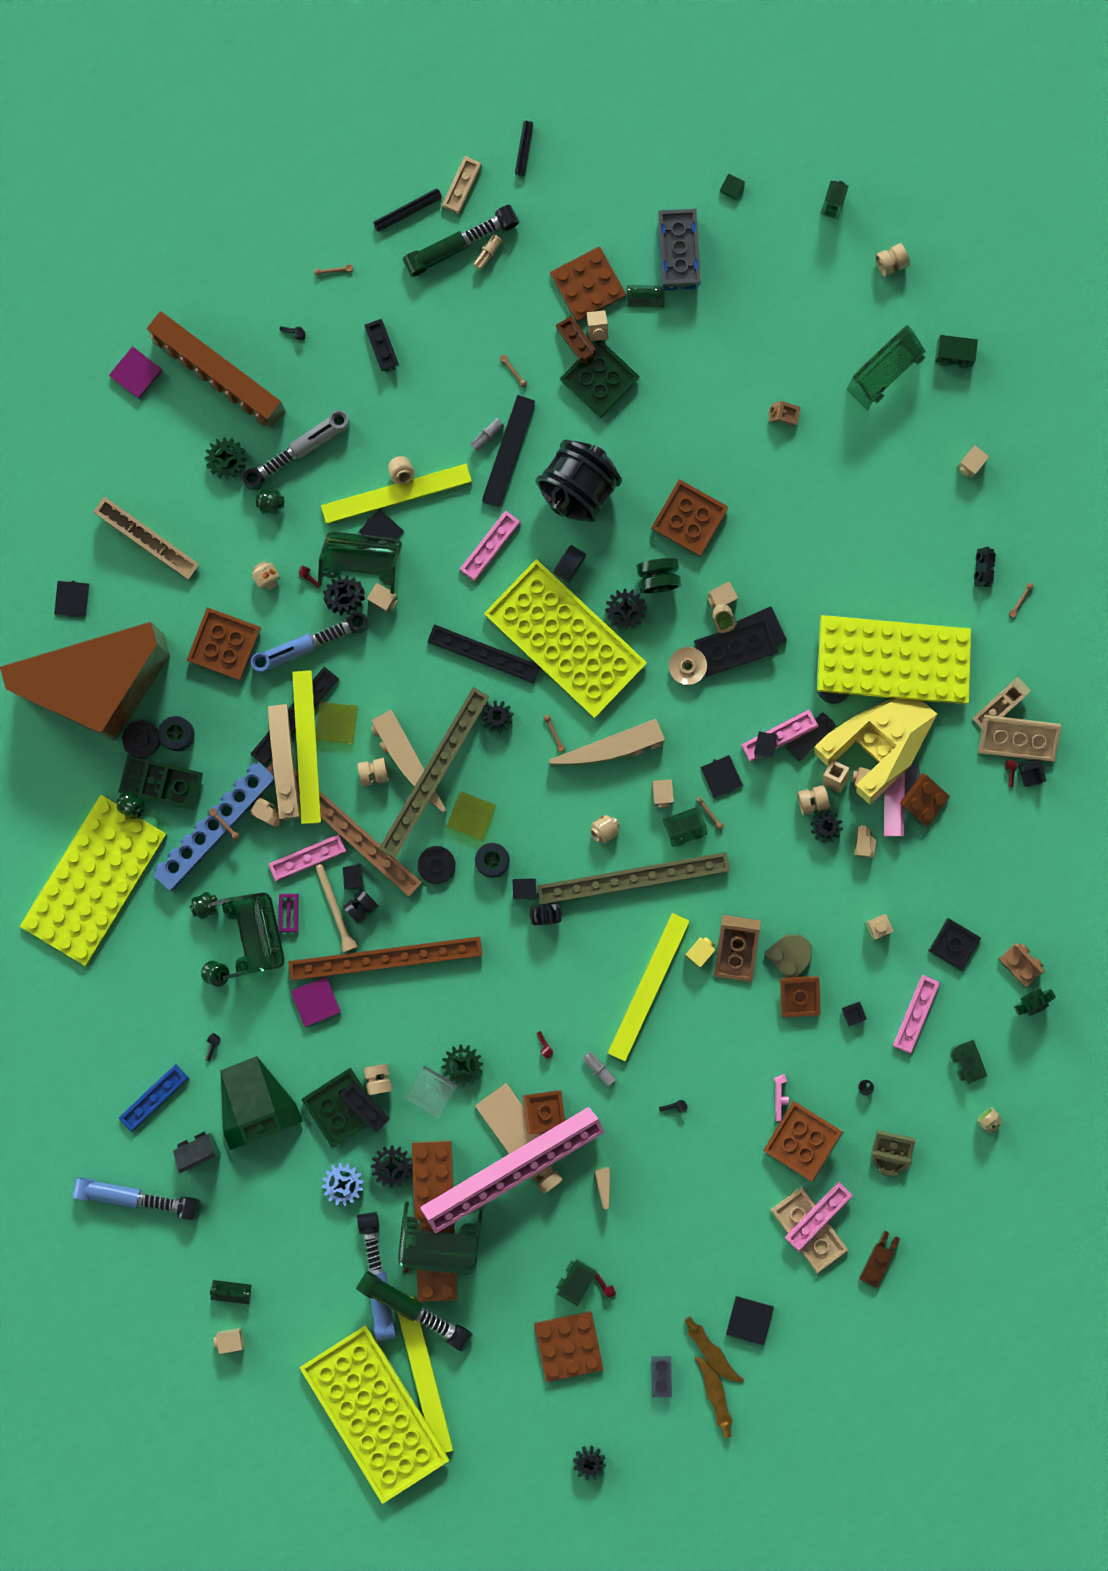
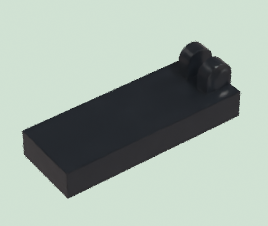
(381, 345)
(803, 745)
(364, 1106)

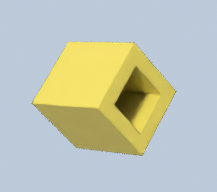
(700, 951)

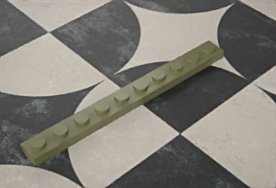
(433, 773)
(633, 878)

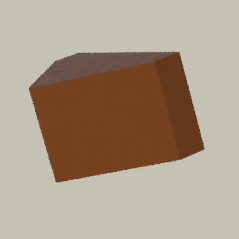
(93, 680)

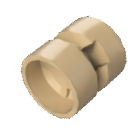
(893, 259)
(373, 772)
(819, 797)
(377, 1086)
(547, 1179)

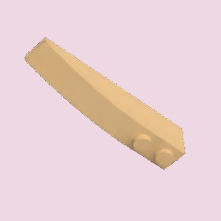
(145, 537)
(616, 746)
(401, 751)
(283, 763)

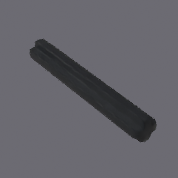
(407, 209)

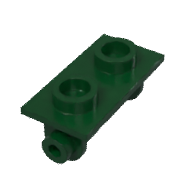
(230, 1292)

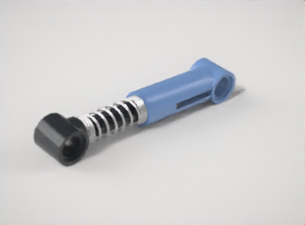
(307, 643)
(131, 1197)
(383, 1318)

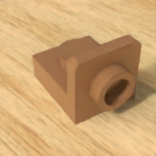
(784, 413)

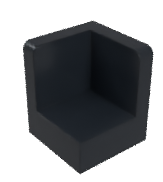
(766, 744)
(1032, 773)
(353, 877)
(524, 888)

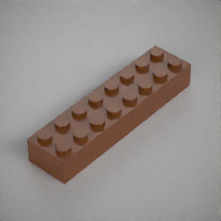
(215, 369)
(431, 1179)

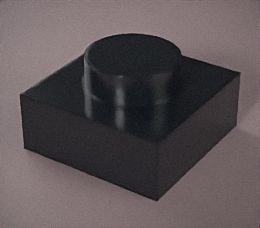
(854, 1013)

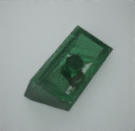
(645, 296)

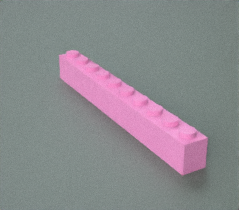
(512, 1170)

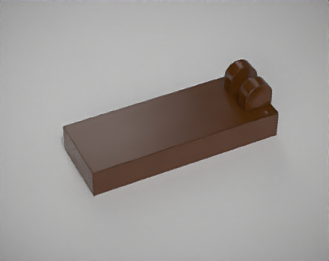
(576, 340)

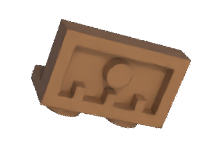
(1021, 964)

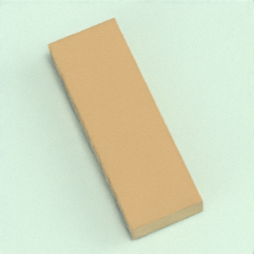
(461, 185)

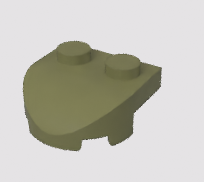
(790, 954)
(892, 1152)

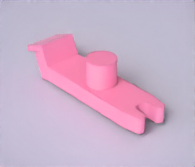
(779, 1100)

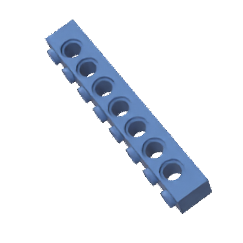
(199, 852)

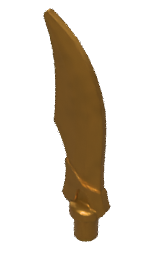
(711, 1352)
(716, 1395)

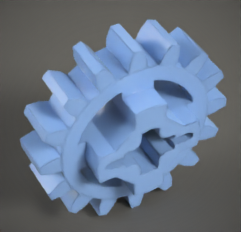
(338, 1175)

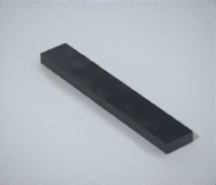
(508, 451)
(483, 654)
(321, 686)

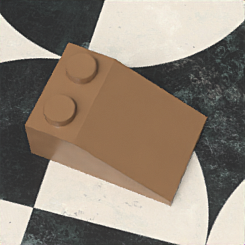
(737, 948)

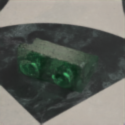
(685, 827)
(968, 1062)

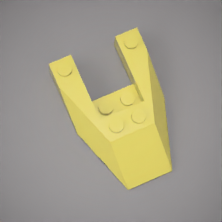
(889, 733)

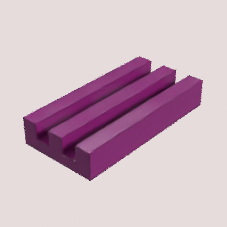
(296, 912)

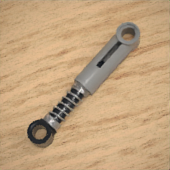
(298, 448)

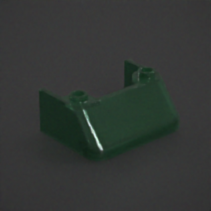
(885, 367)
(360, 555)
(257, 932)
(441, 1250)

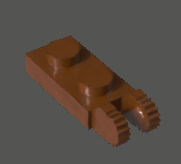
(878, 1260)

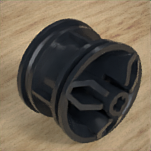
(578, 481)

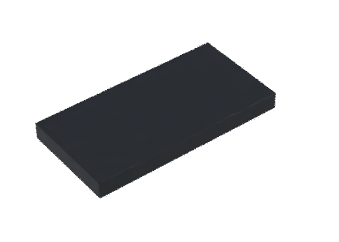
(738, 646)

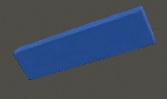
(153, 1097)

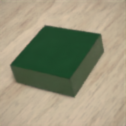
(732, 186)

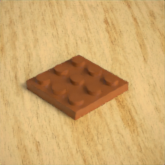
(588, 284)
(689, 518)
(223, 644)
(803, 1141)
(568, 1346)

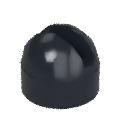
(862, 1085)

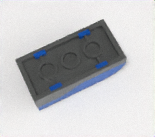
(679, 249)

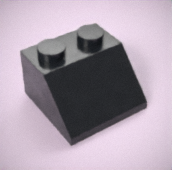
(195, 1152)

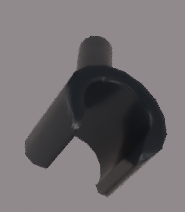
(298, 331)
(214, 1040)
(680, 1105)

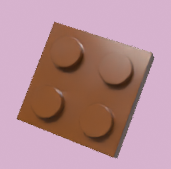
(924, 799)
(800, 996)
(543, 1111)

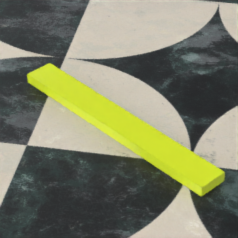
(396, 494)
(306, 747)
(648, 987)
(425, 1380)

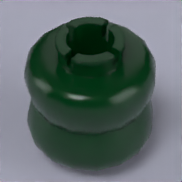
(270, 501)
(130, 806)
(199, 905)
(213, 973)

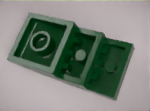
(161, 782)

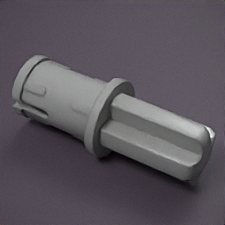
(487, 434)
(599, 1068)

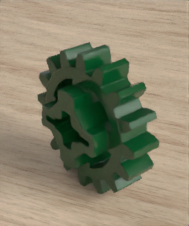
(220, 455)
(1034, 1002)
(471, 1055)

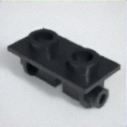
(984, 559)

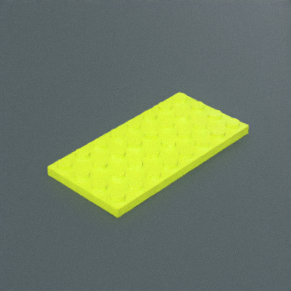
(565, 638)
(894, 659)
(93, 881)
(374, 1414)

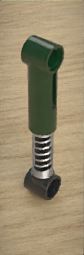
(419, 261)
(375, 1288)

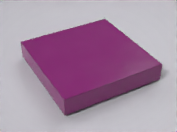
(135, 372)
(315, 1001)

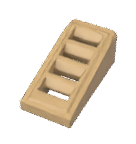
(603, 1181)

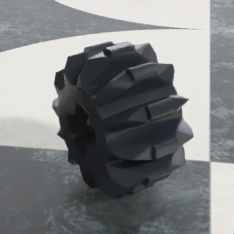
(504, 717)
(829, 820)
(545, 914)
(584, 1468)

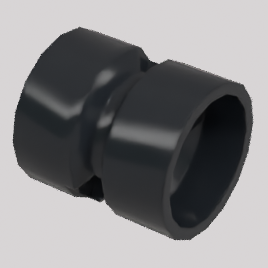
(363, 899)

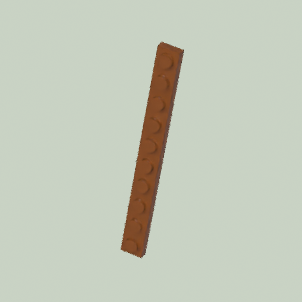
(385, 958)

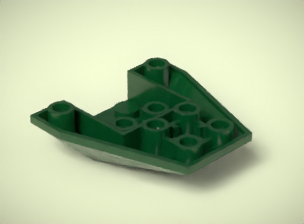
(254, 1103)

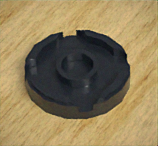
(141, 739)
(436, 865)

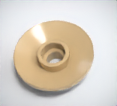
(684, 656)

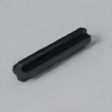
(524, 148)

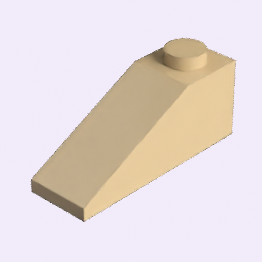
(1004, 701)

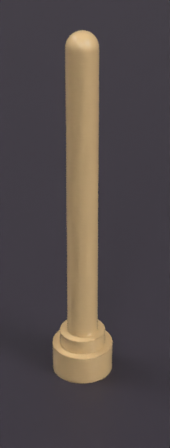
(347, 942)

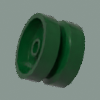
(658, 575)

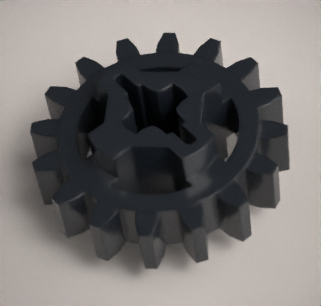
(344, 595)
(635, 608)
(400, 1166)

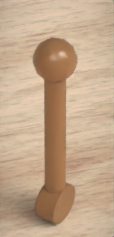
(348, 268)
(504, 359)
(1013, 613)
(560, 747)
(213, 812)
(719, 825)

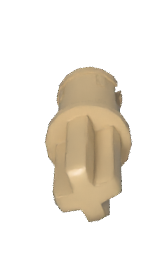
(487, 252)

